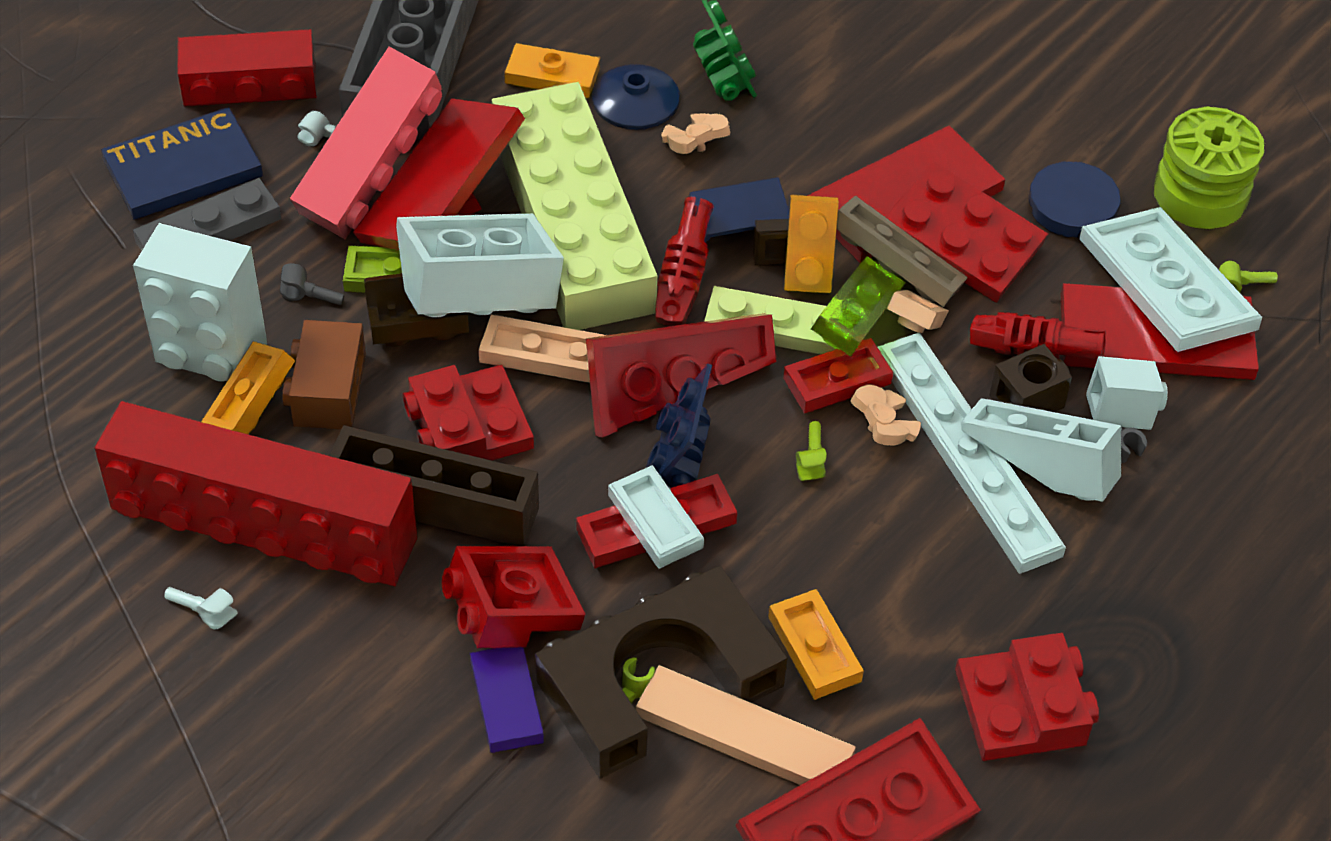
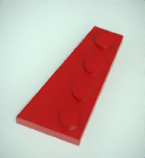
(646, 369)

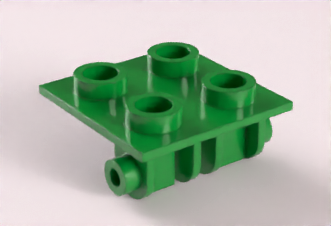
(719, 58)

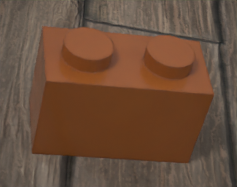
(325, 374)

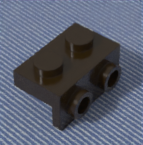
(396, 320)

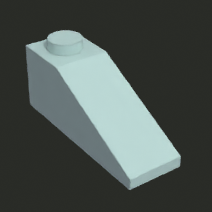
(1055, 448)

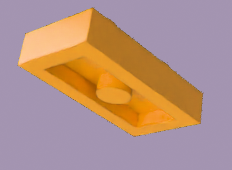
(811, 243)
(250, 388)
(815, 644)

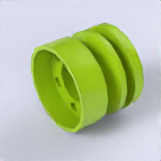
(1208, 167)

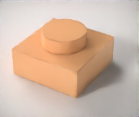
(916, 312)

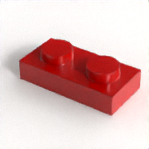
(836, 375)

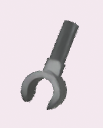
(294, 286)
(1133, 438)

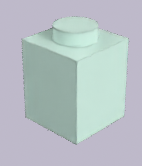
(1126, 392)

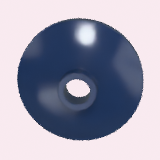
(635, 97)

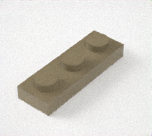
(898, 251)

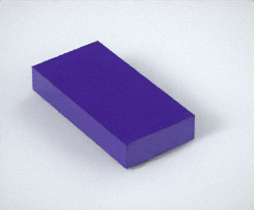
(506, 698)

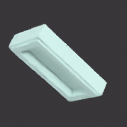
(655, 516)

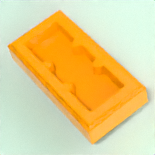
(548, 68)

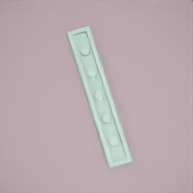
(981, 472)

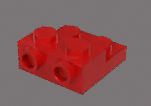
(468, 412)
(510, 593)
(1027, 698)

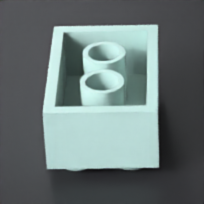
(199, 301)

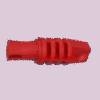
(683, 264)
(1017, 334)

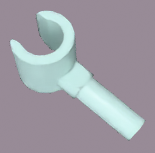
(313, 128)
(213, 611)

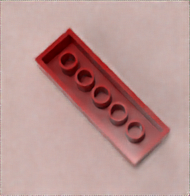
(258, 493)

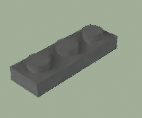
(222, 215)

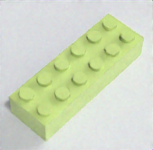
(574, 193)

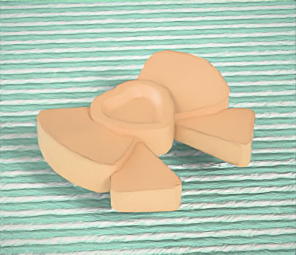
(703, 129)
(880, 412)

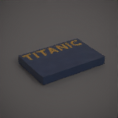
(181, 163)

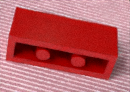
(247, 67)

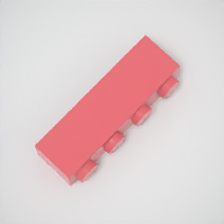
(367, 143)

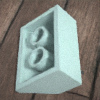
(478, 264)

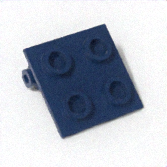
(683, 433)

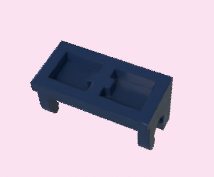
(741, 204)

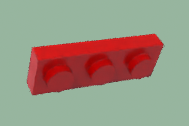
(611, 539)

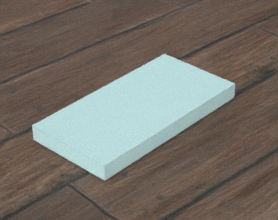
(1170, 279)

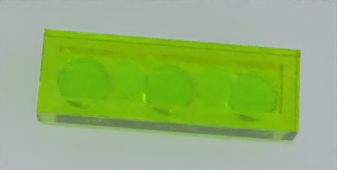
(857, 306)

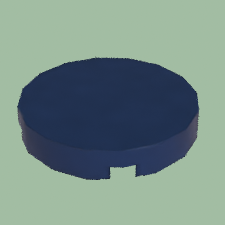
(1073, 196)

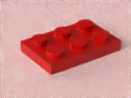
(968, 230)

